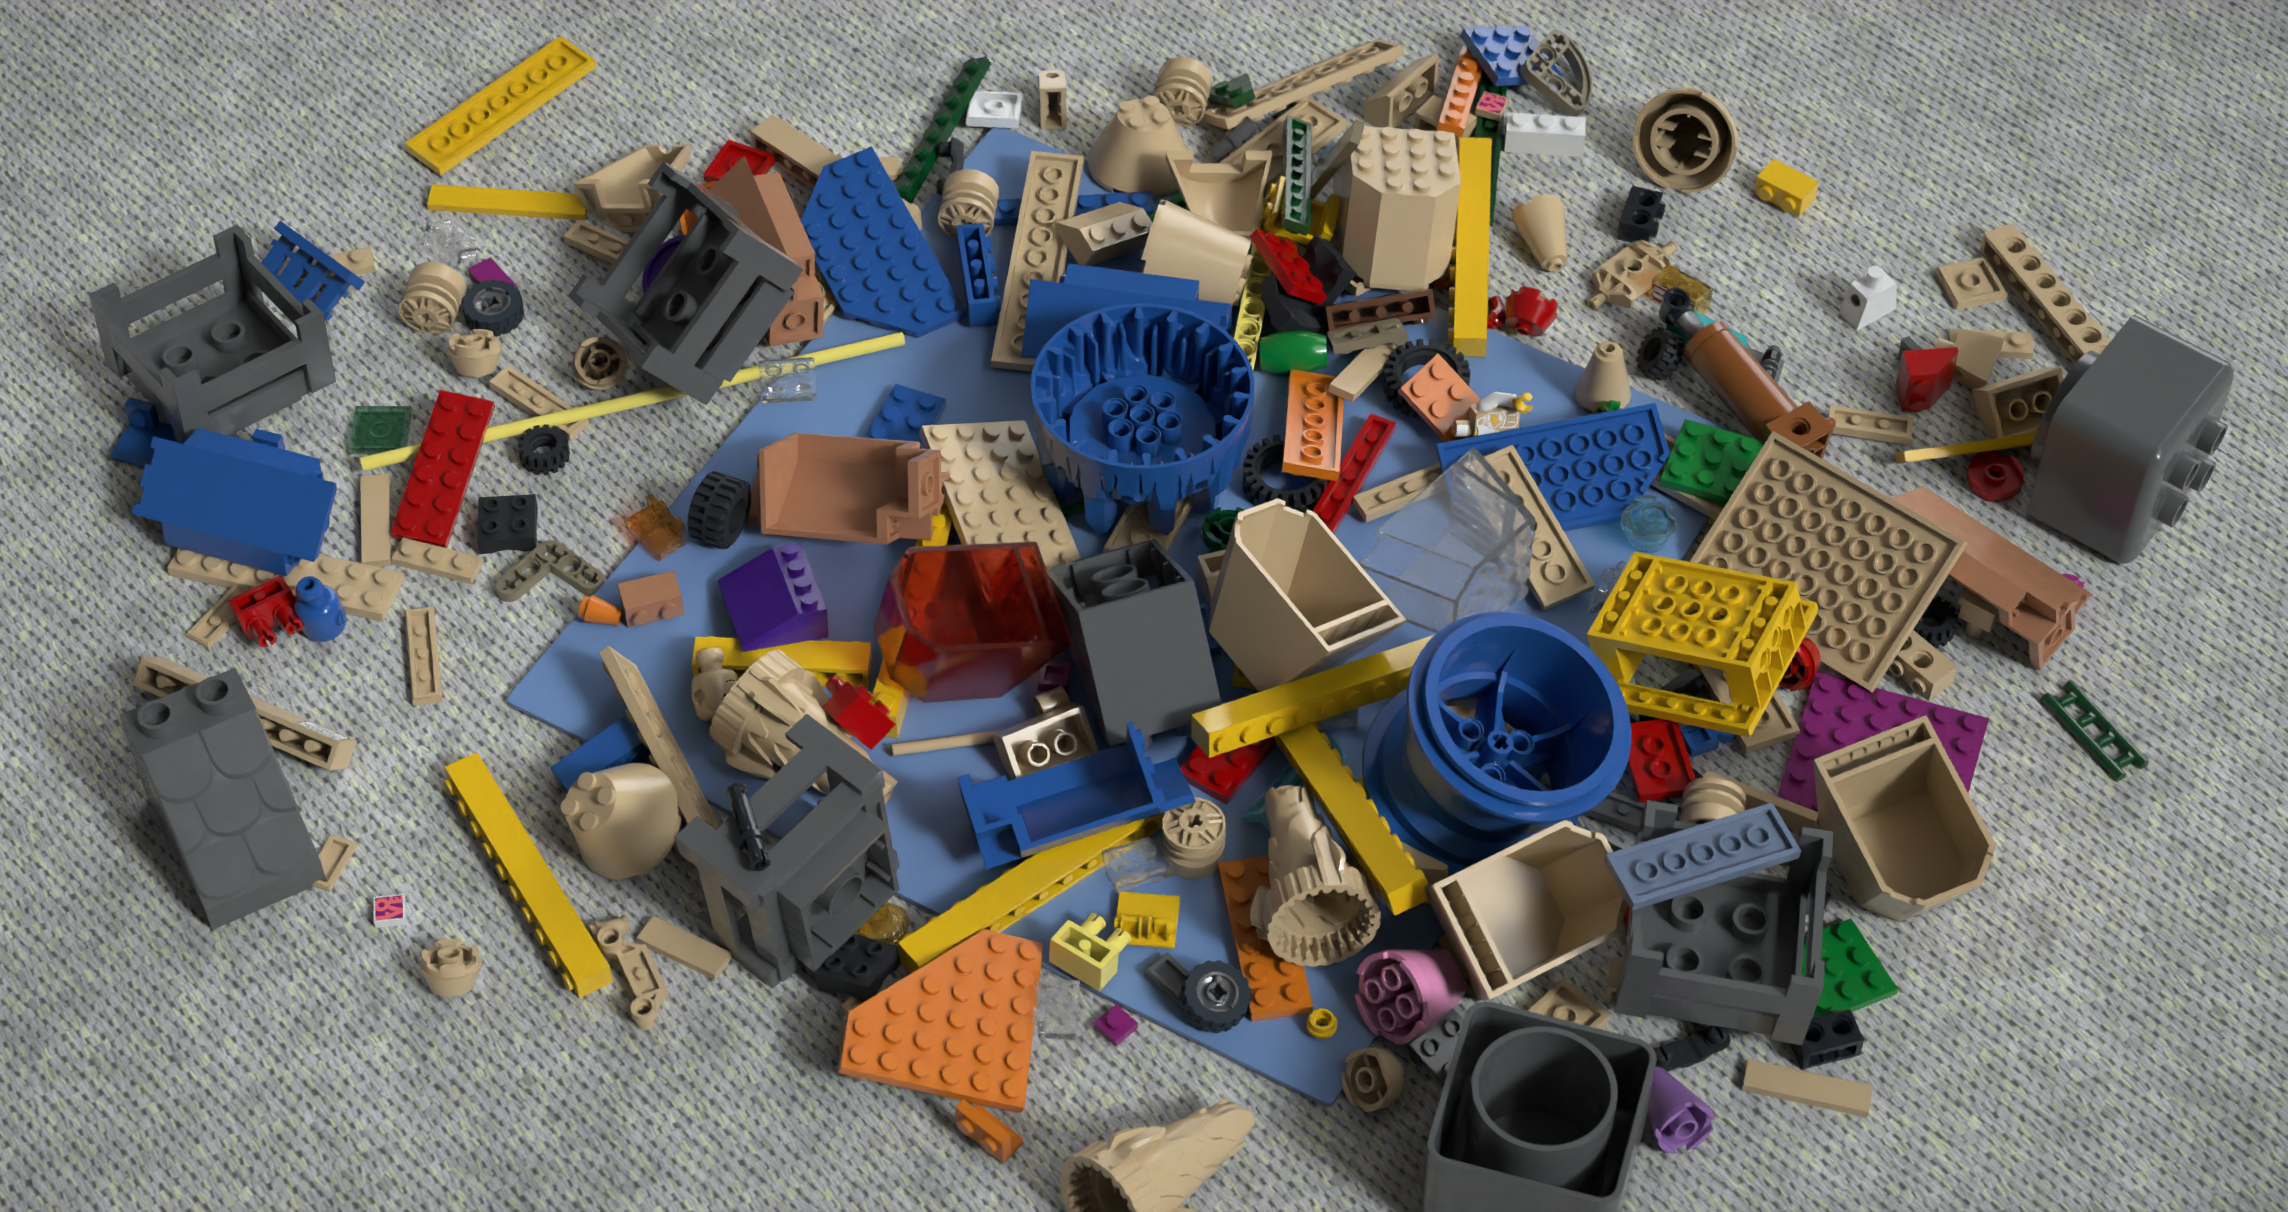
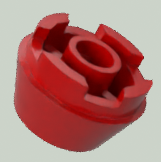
(1529, 312)
(1802, 667)

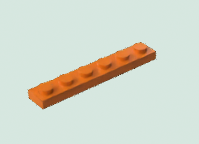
(1460, 94)

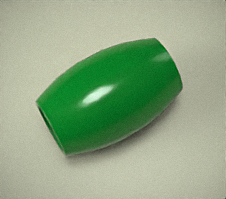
(1293, 351)

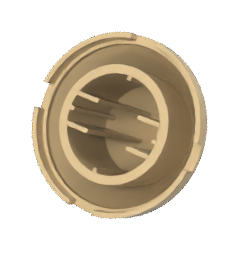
(1685, 139)

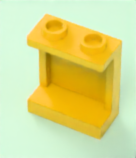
(1322, 215)

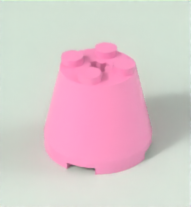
(1407, 991)

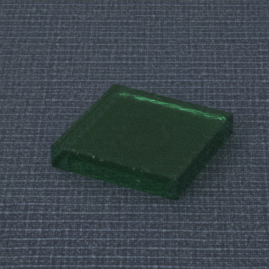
(380, 429)

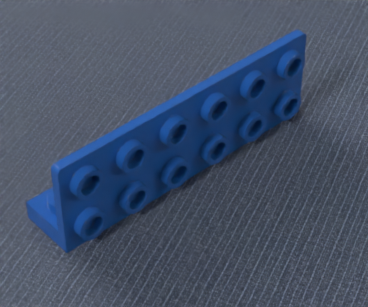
(144, 424)

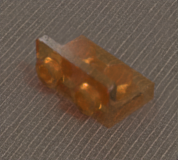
(657, 528)

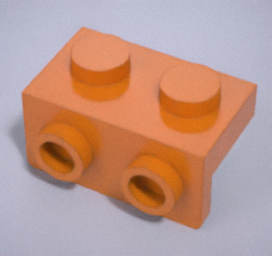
(987, 1130)

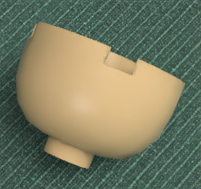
(1372, 1078)

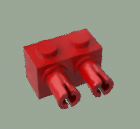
(265, 609)
(857, 712)

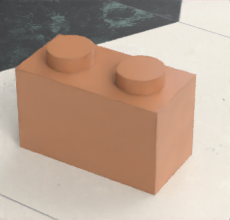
(651, 599)

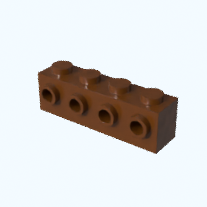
(1405, 306)

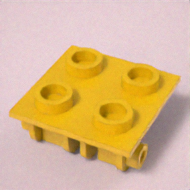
(1148, 918)

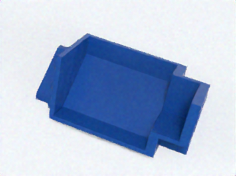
(1094, 288)
(237, 500)
(1071, 800)

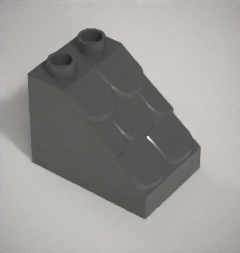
(1136, 640)
(222, 798)

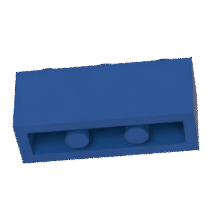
(608, 749)

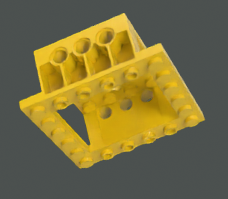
(1751, 643)

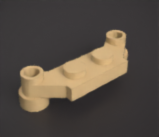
(639, 972)

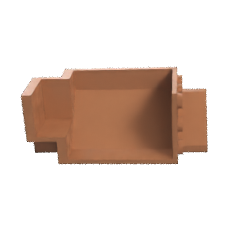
(771, 215)
(847, 489)
(2026, 591)

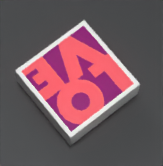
(389, 910)

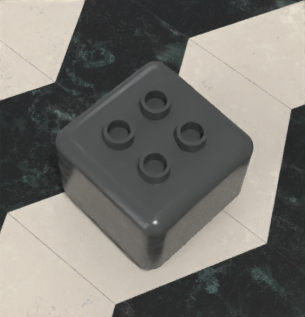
(2129, 439)
(1537, 1116)

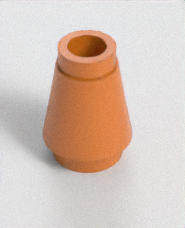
(599, 611)

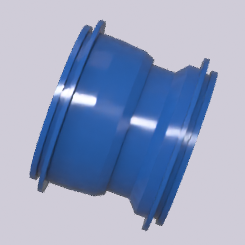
(1473, 793)

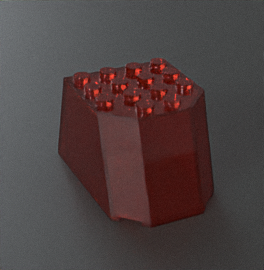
(968, 620)

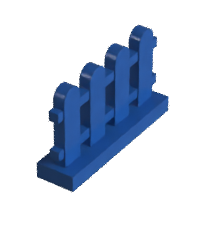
(317, 275)

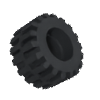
(719, 510)

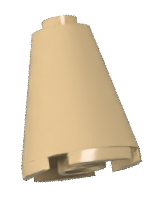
(1543, 229)
(1604, 378)

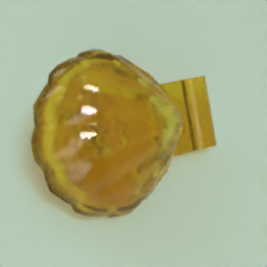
(886, 925)

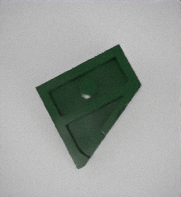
(1232, 93)

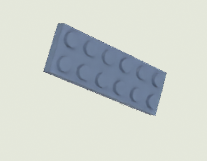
(1702, 856)

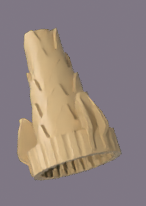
(764, 707)
(1316, 900)
(1156, 1164)

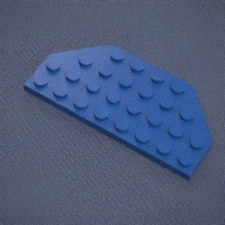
(874, 250)
(1582, 464)

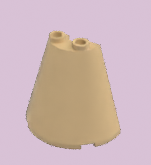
(621, 189)
(1222, 192)

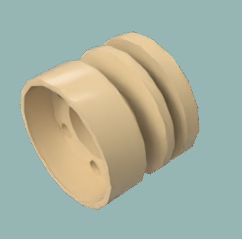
(1184, 89)
(968, 199)
(432, 298)
(1710, 800)
(1194, 838)

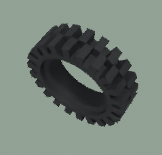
(1414, 356)
(1262, 493)

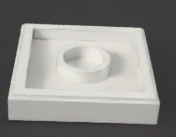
(995, 109)

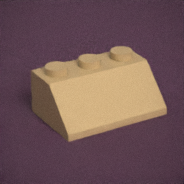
(1403, 93)
(1105, 233)
(2017, 403)
(1046, 741)

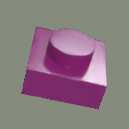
(1054, 675)
(1115, 1025)

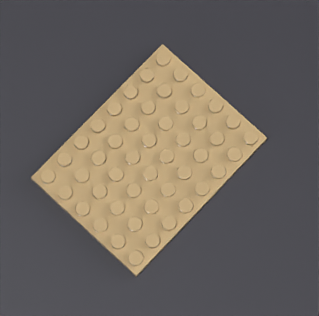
(1846, 548)

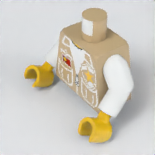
(1493, 414)

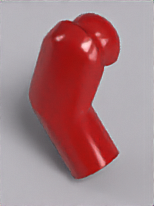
(1497, 315)

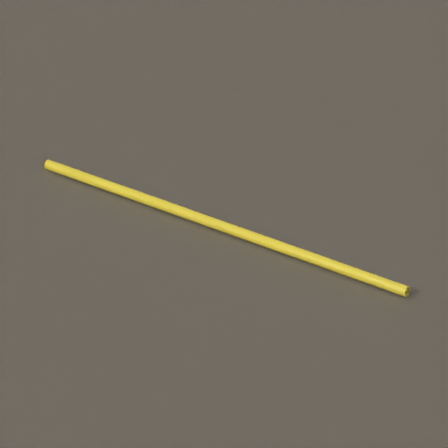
(635, 400)

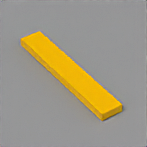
(506, 202)
(1964, 448)

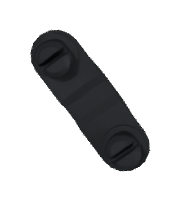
(954, 150)
(1687, 681)
(1692, 1049)

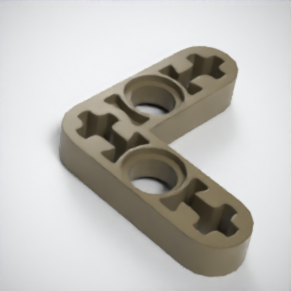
(545, 565)

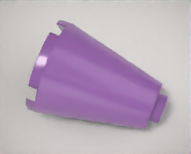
(1677, 1114)

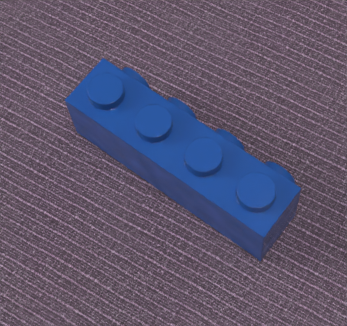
(976, 274)

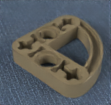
(1544, 74)

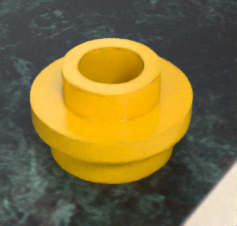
(1321, 1016)

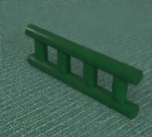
(2094, 746)

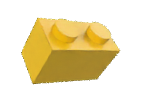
(1786, 187)

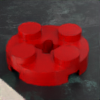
(1995, 488)

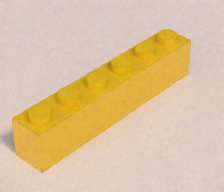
(823, 658)

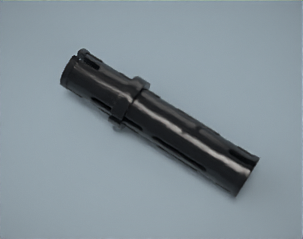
(751, 836)

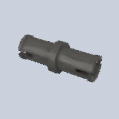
(1233, 139)

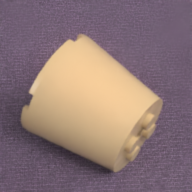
(1199, 250)

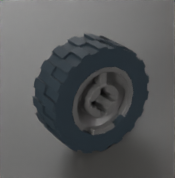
(493, 307)
(1200, 1003)

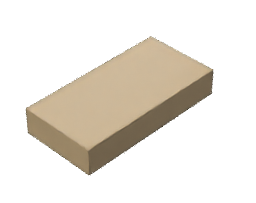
(334, 858)

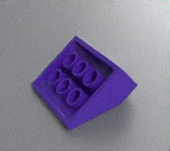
(775, 600)

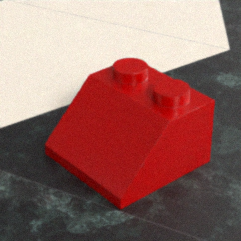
(1924, 377)

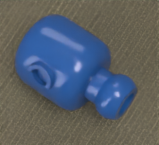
(319, 610)

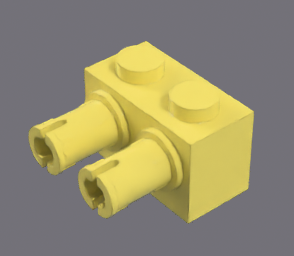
(1084, 954)

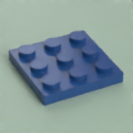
(1503, 52)

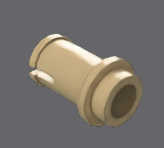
(620, 922)

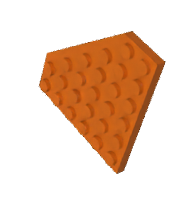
(953, 1024)

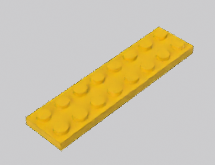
(500, 105)

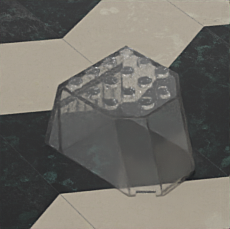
(1455, 548)

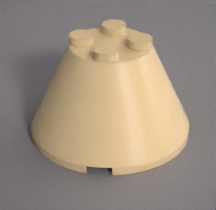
(1134, 147)
(623, 819)

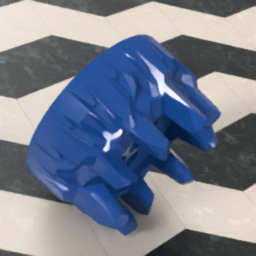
(1141, 411)

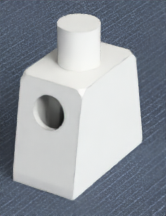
(1869, 298)

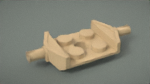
(1623, 286)

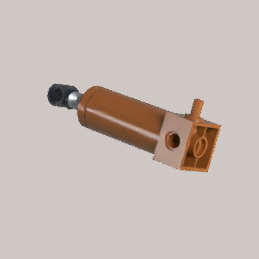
(1742, 380)

